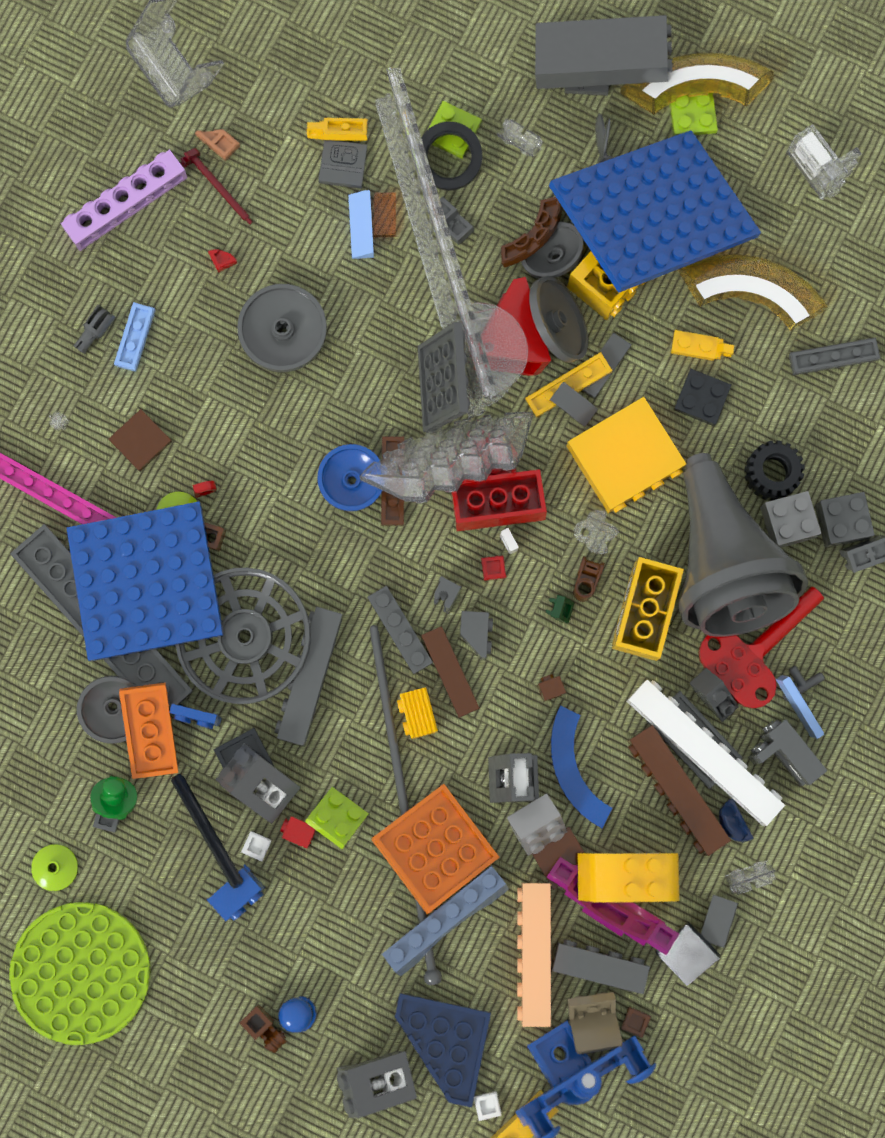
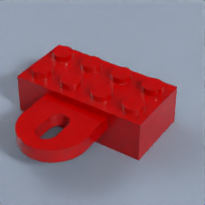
(499, 500)

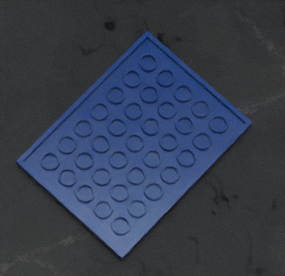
(654, 210)

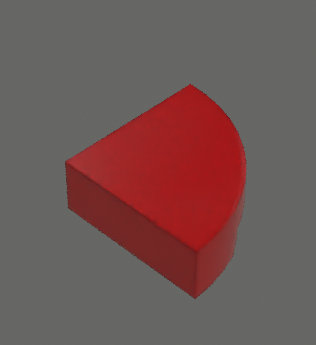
(222, 259)

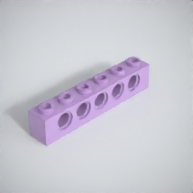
(121, 211)

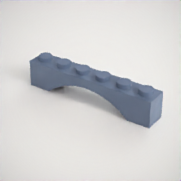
(423, 937)

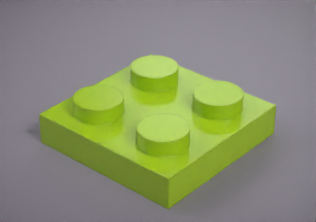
(694, 114)
(452, 143)
(336, 817)

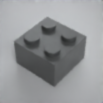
(844, 519)

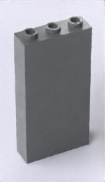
(602, 52)

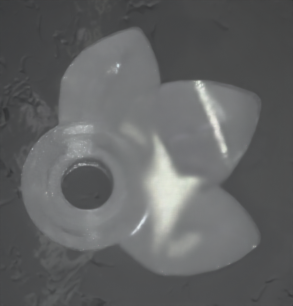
(598, 532)

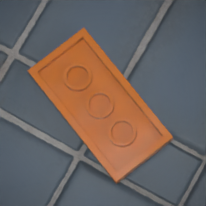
(148, 730)

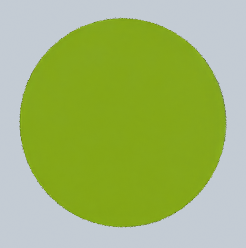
(79, 973)

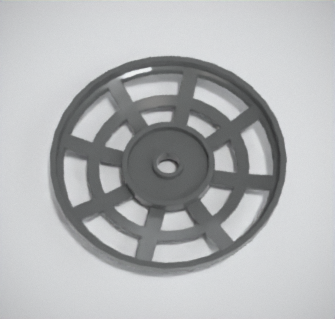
(257, 646)

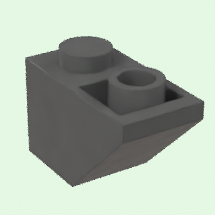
(475, 631)
(714, 694)

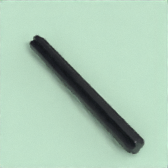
(207, 831)

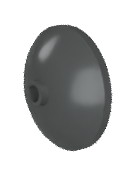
(558, 254)
(96, 715)

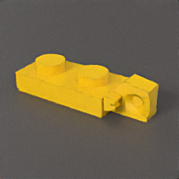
(338, 129)
(700, 346)

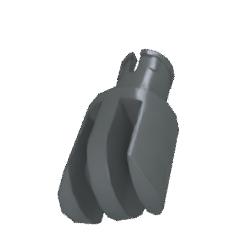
(94, 328)

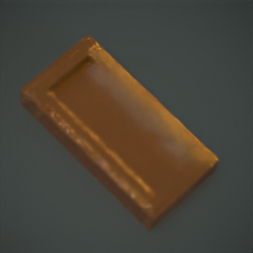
(384, 214)

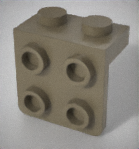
(594, 1022)

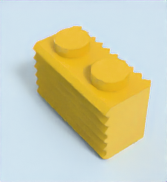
(418, 713)

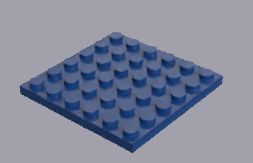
(144, 581)

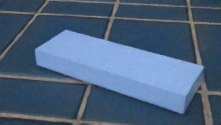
(134, 337)
(800, 706)

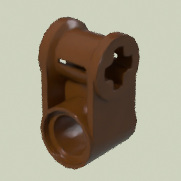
(588, 575)

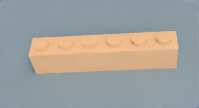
(535, 954)

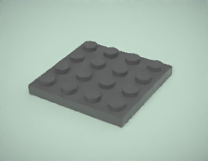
(443, 377)

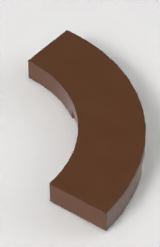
(527, 244)

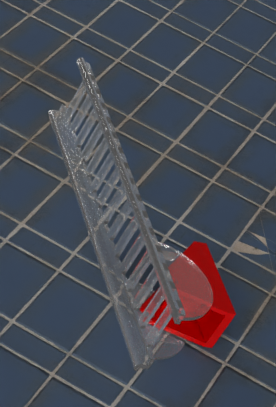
(498, 339)

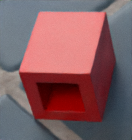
(298, 832)

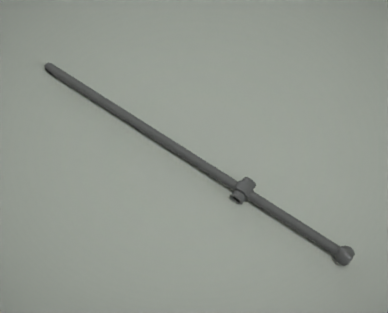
(432, 975)

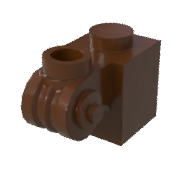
(260, 1024)

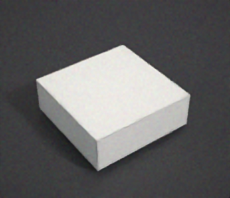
(509, 541)
(256, 846)
(487, 1105)

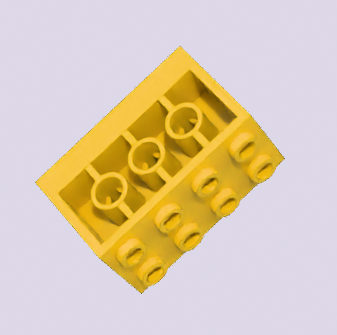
(596, 290)

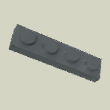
(400, 630)

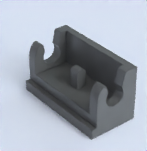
(864, 554)
(448, 591)
(719, 920)

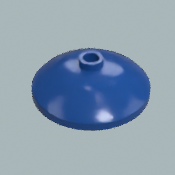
(335, 471)

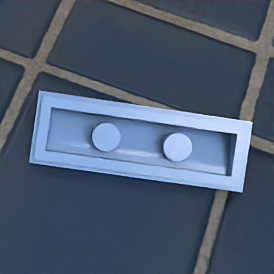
(361, 225)

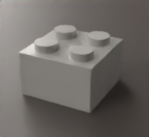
(790, 519)
(537, 825)

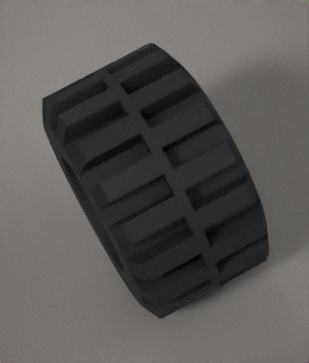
(782, 454)

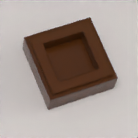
(635, 1022)

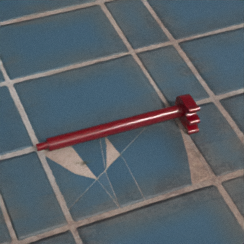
(192, 156)

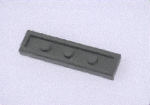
(834, 356)

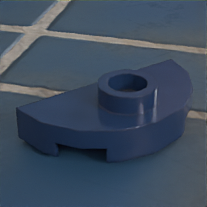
(733, 822)

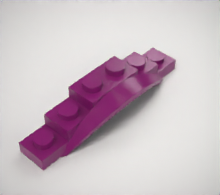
(617, 916)

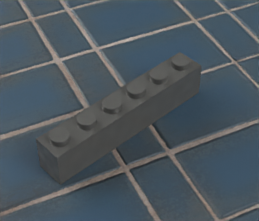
(308, 684)

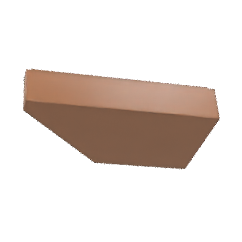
(219, 142)

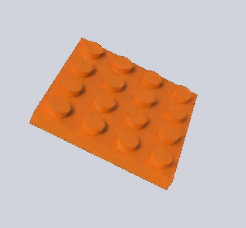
(435, 848)

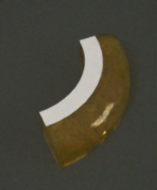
(699, 75)
(754, 281)

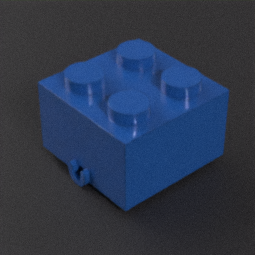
(231, 901)

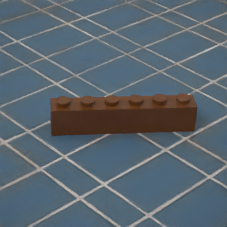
(678, 790)

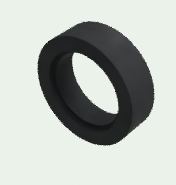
(473, 142)

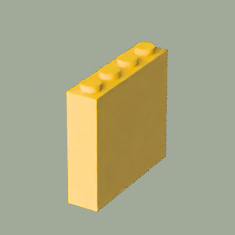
(626, 455)

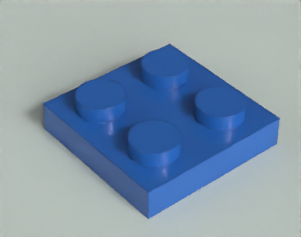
(187, 715)

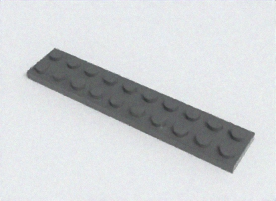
(52, 570)

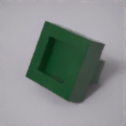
(562, 609)

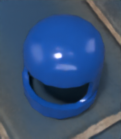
(296, 1014)

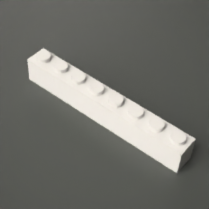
(706, 753)

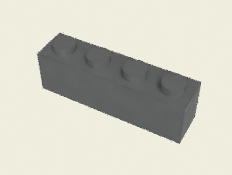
(599, 967)

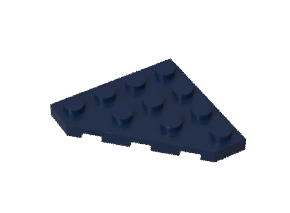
(448, 1042)

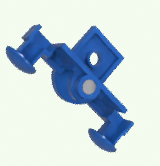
(576, 1076)

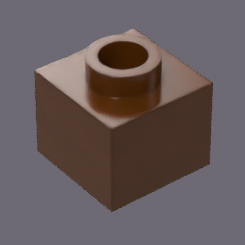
(220, 534)
(551, 687)

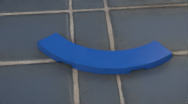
(567, 772)

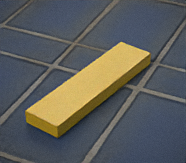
(577, 379)

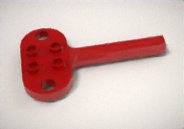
(742, 664)

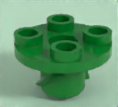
(113, 798)

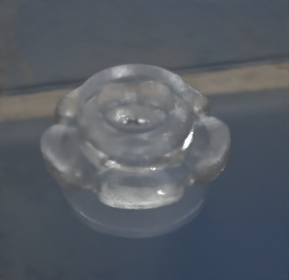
(58, 420)

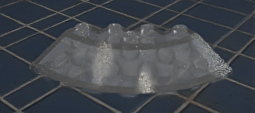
(450, 456)

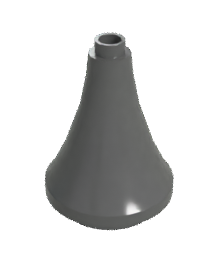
(734, 570)

